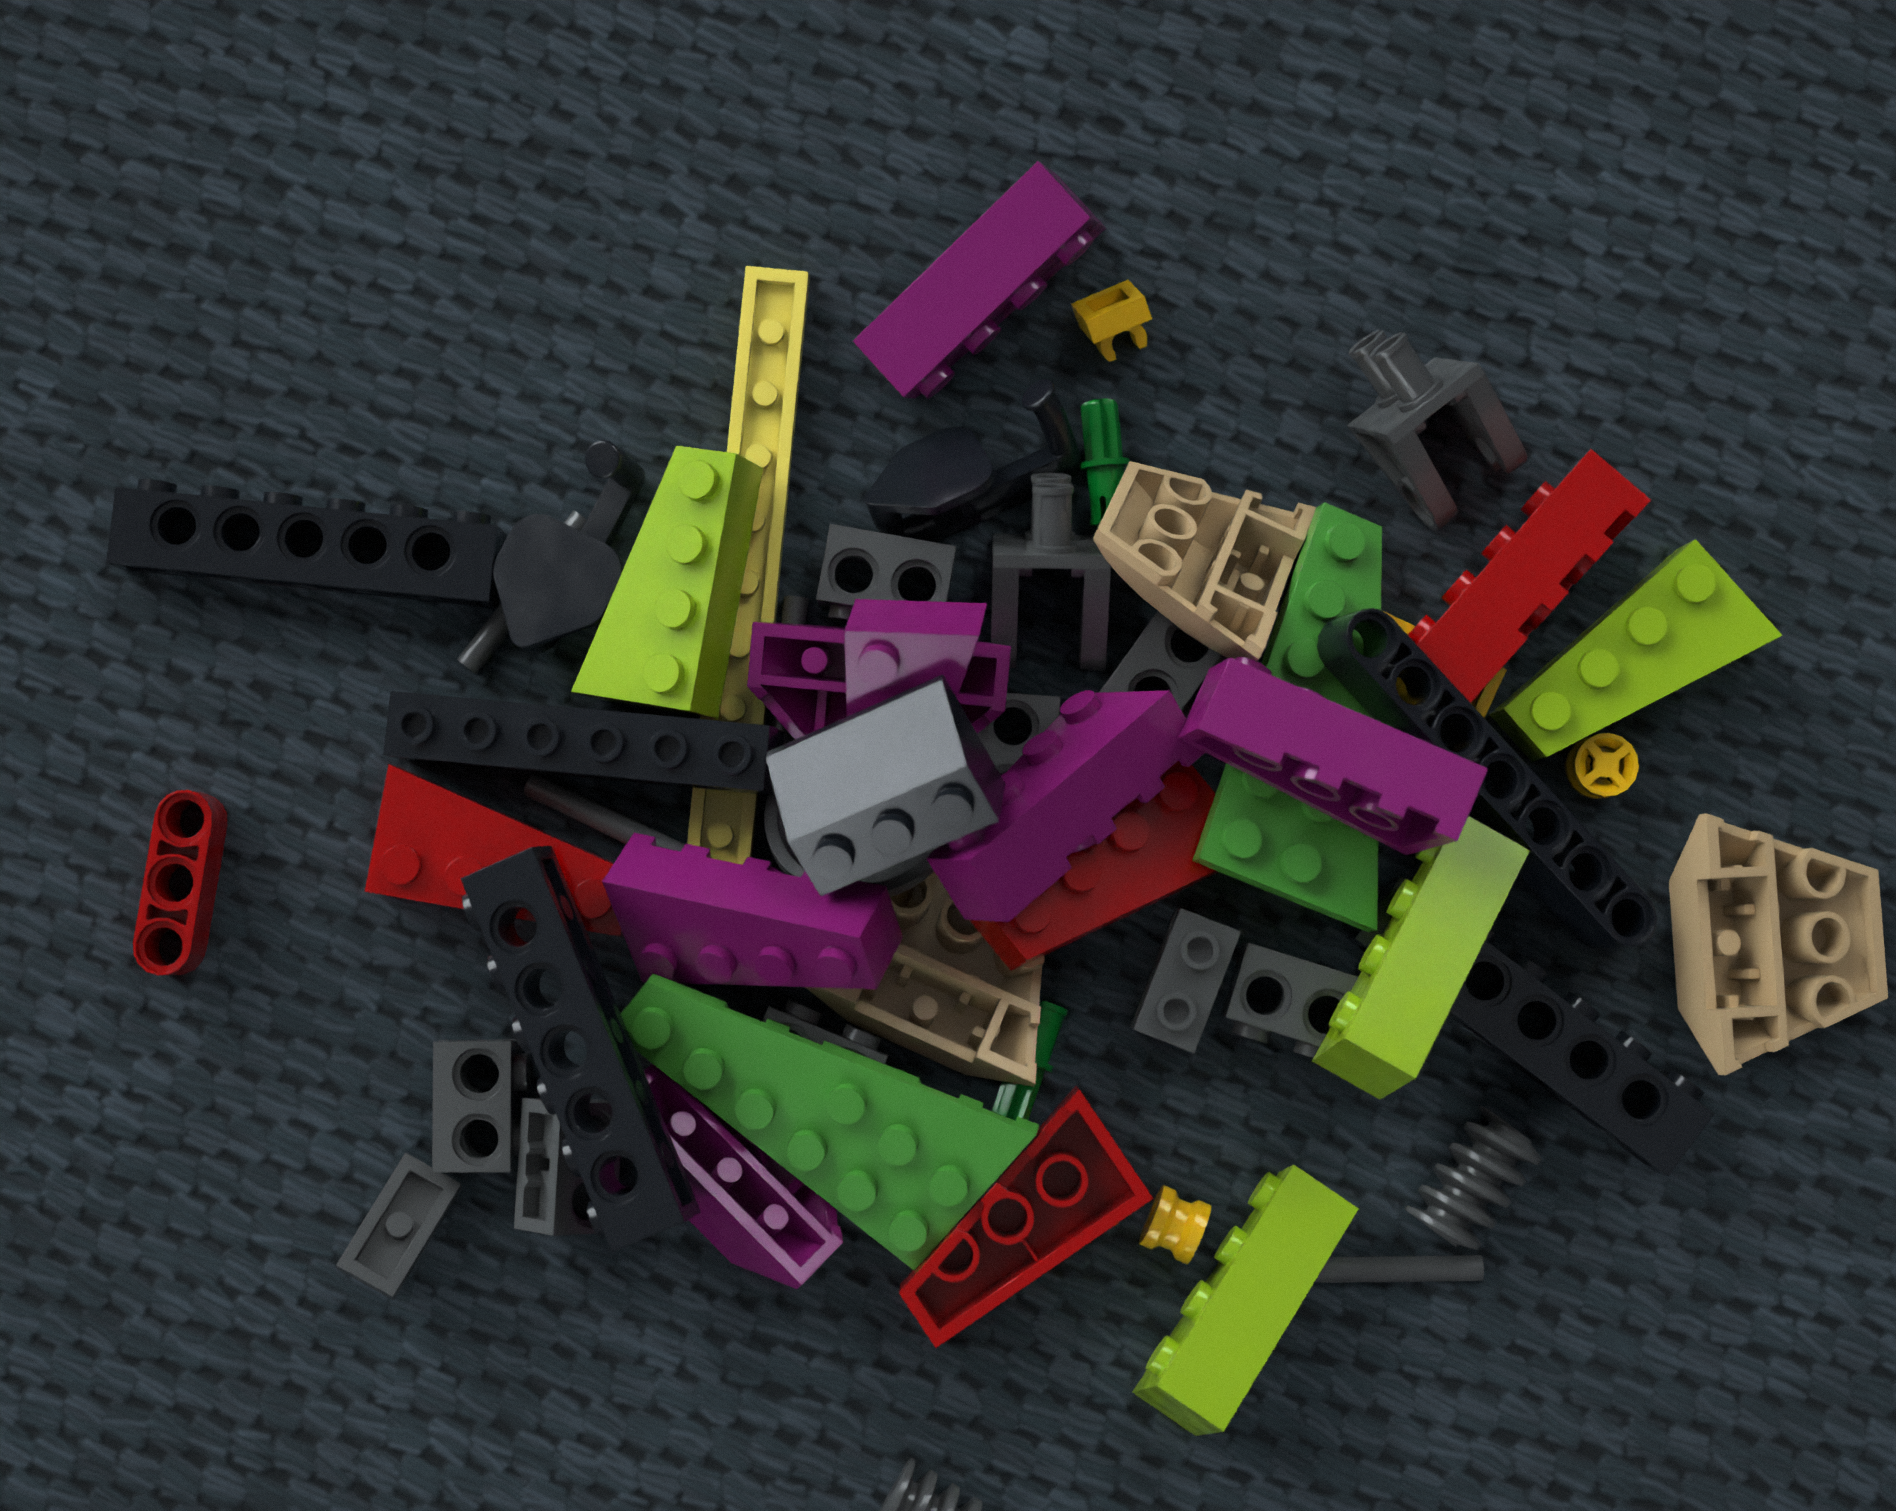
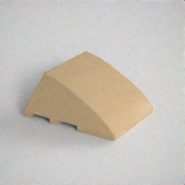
(1203, 555)
(1770, 940)
(949, 993)

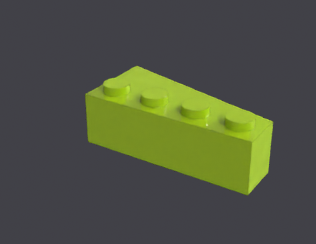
(679, 591)
(1647, 645)
(1420, 960)
(1246, 1302)

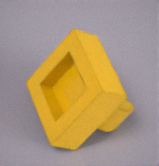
(1112, 312)

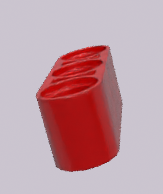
(158, 907)

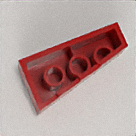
(1528, 573)
(437, 836)
(1108, 881)
(1034, 1216)

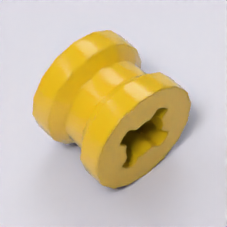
(1612, 759)
(1175, 1224)

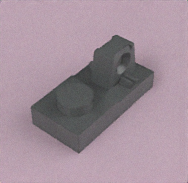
(399, 1226)

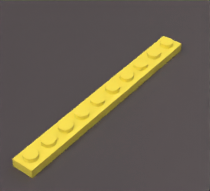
(764, 434)

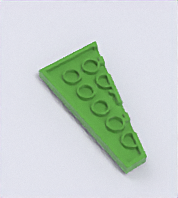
(1261, 831)
(845, 1125)

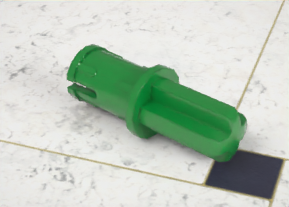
(1102, 454)
(1019, 1099)

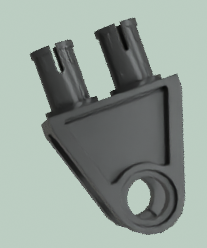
(1409, 396)
(1055, 546)

